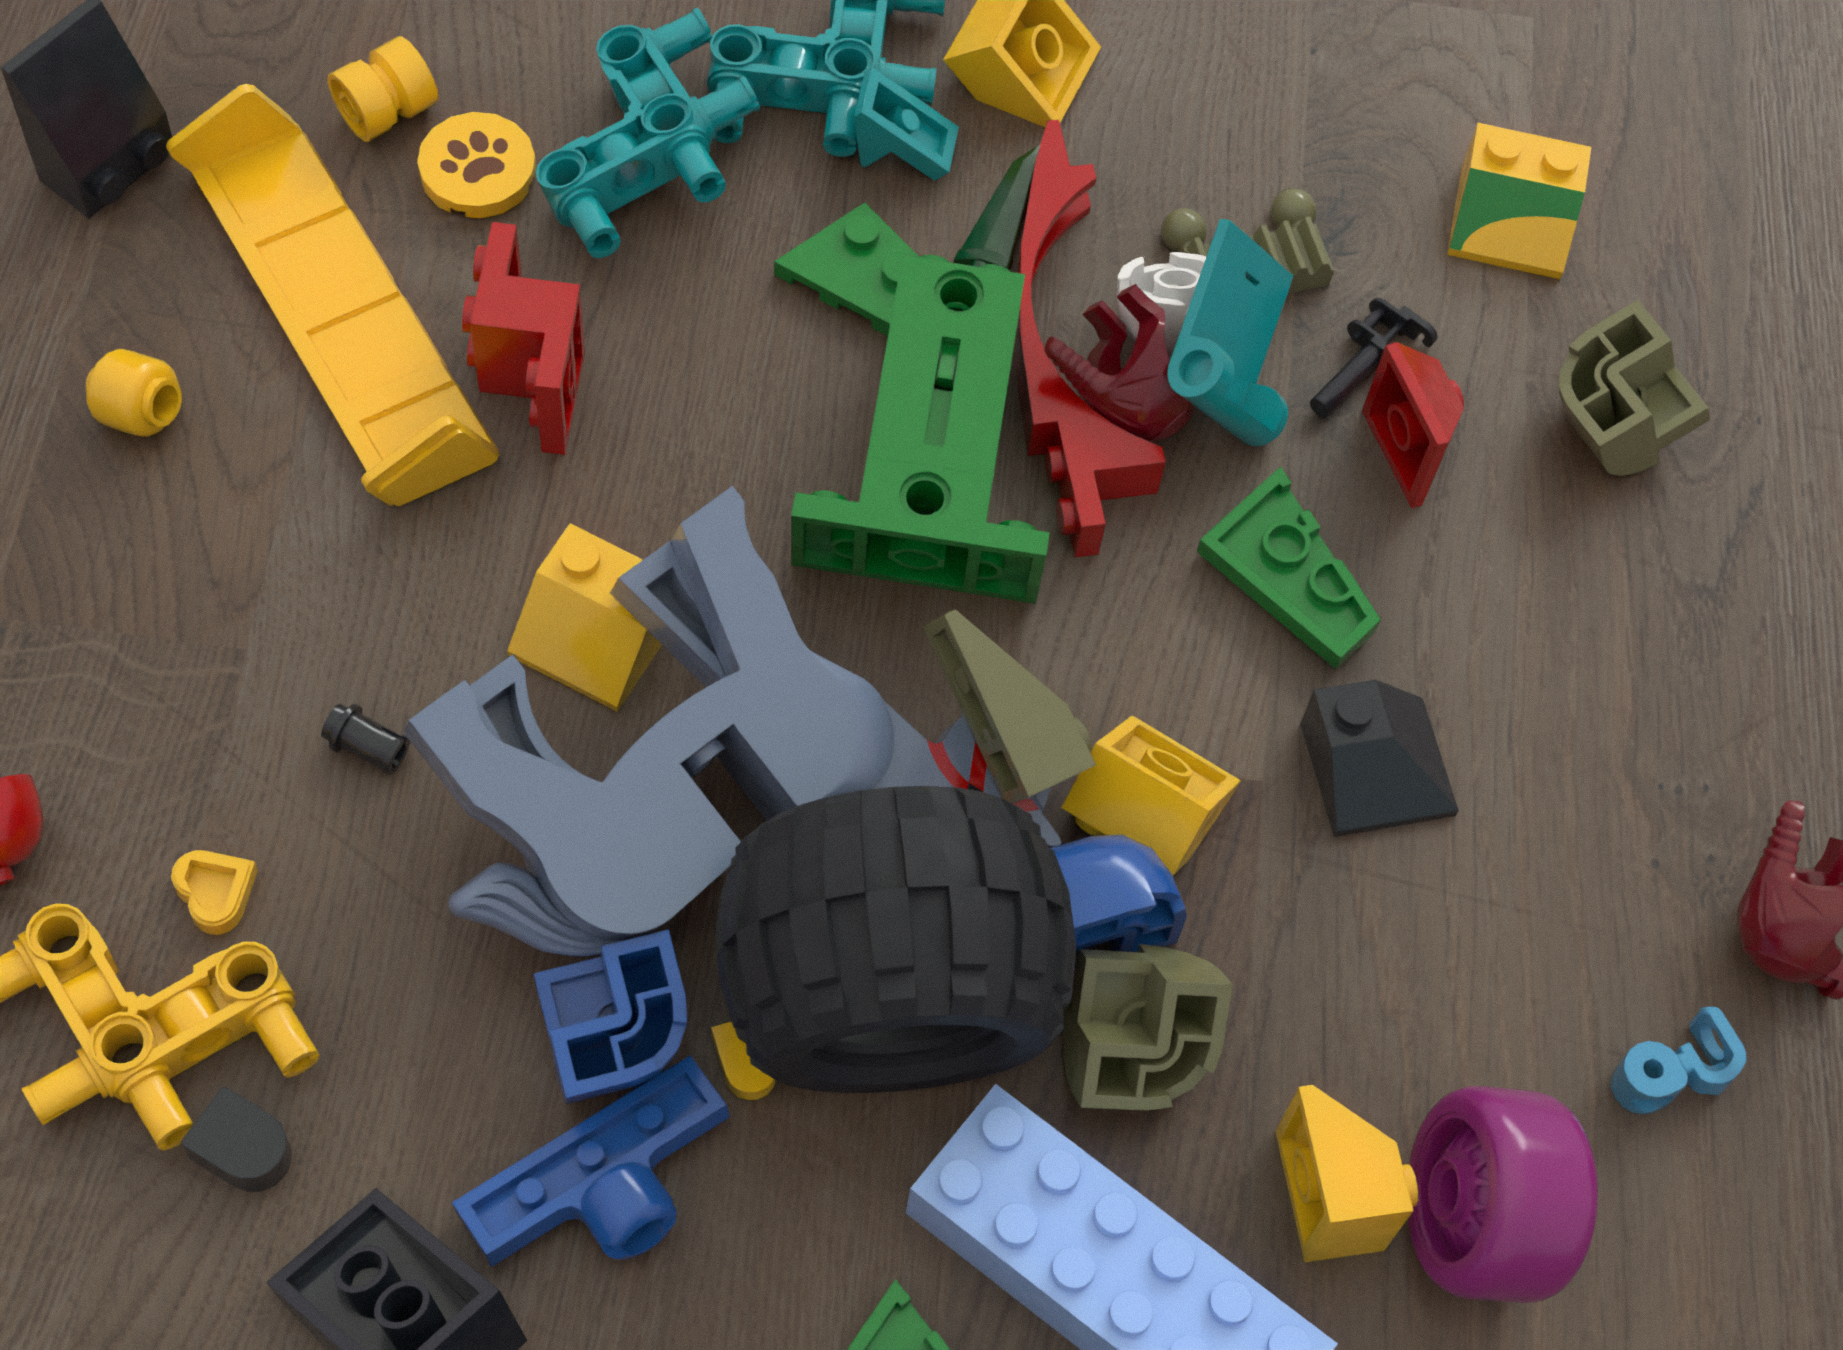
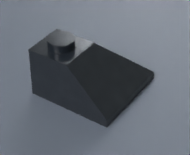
(1375, 758)

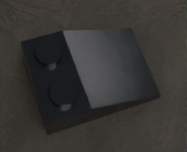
(86, 109)
(392, 1287)

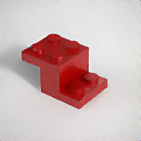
(525, 336)

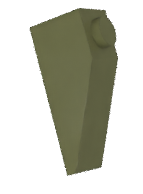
(1014, 717)

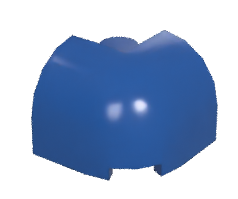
(1120, 893)
(614, 1016)

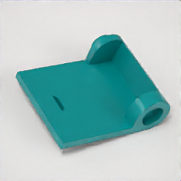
(1229, 338)

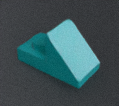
(900, 123)

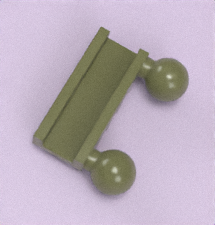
(1293, 244)

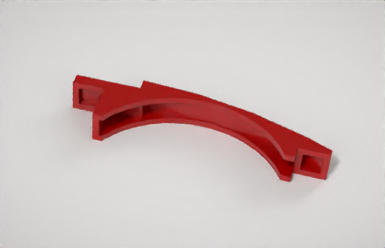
(1079, 446)

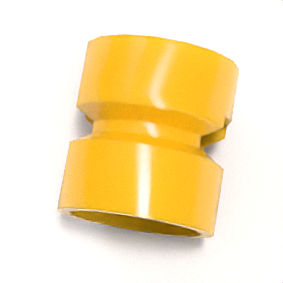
(389, 85)

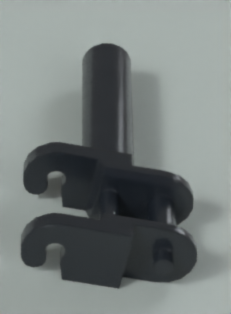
(1373, 344)

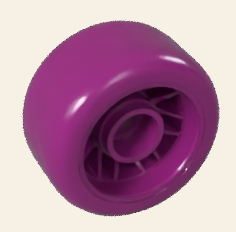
(1502, 1194)

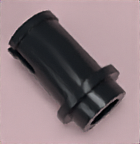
(365, 738)

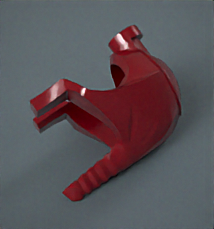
(1138, 394)
(1793, 911)

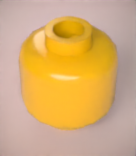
(133, 393)

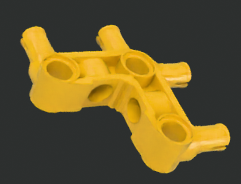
(173, 1025)

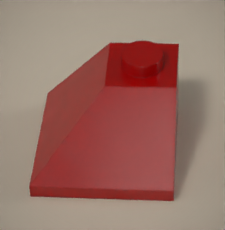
(1412, 416)

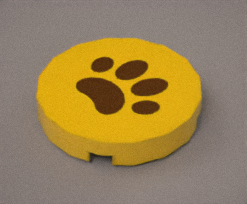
(476, 164)

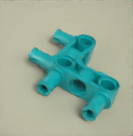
(820, 71)
(654, 143)

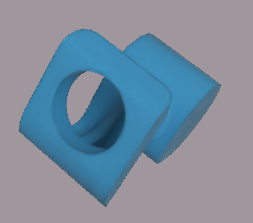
(1655, 1074)

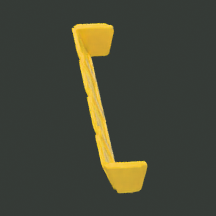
(334, 298)

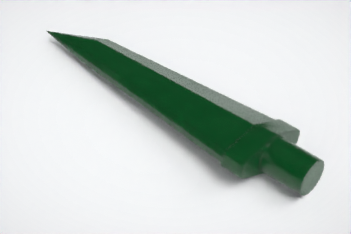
(999, 225)

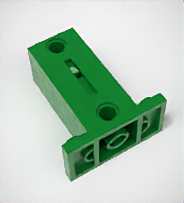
(933, 447)

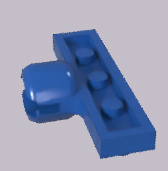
(599, 1172)

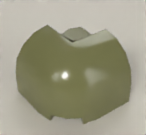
(1627, 392)
(1143, 1026)

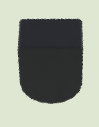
(239, 1143)

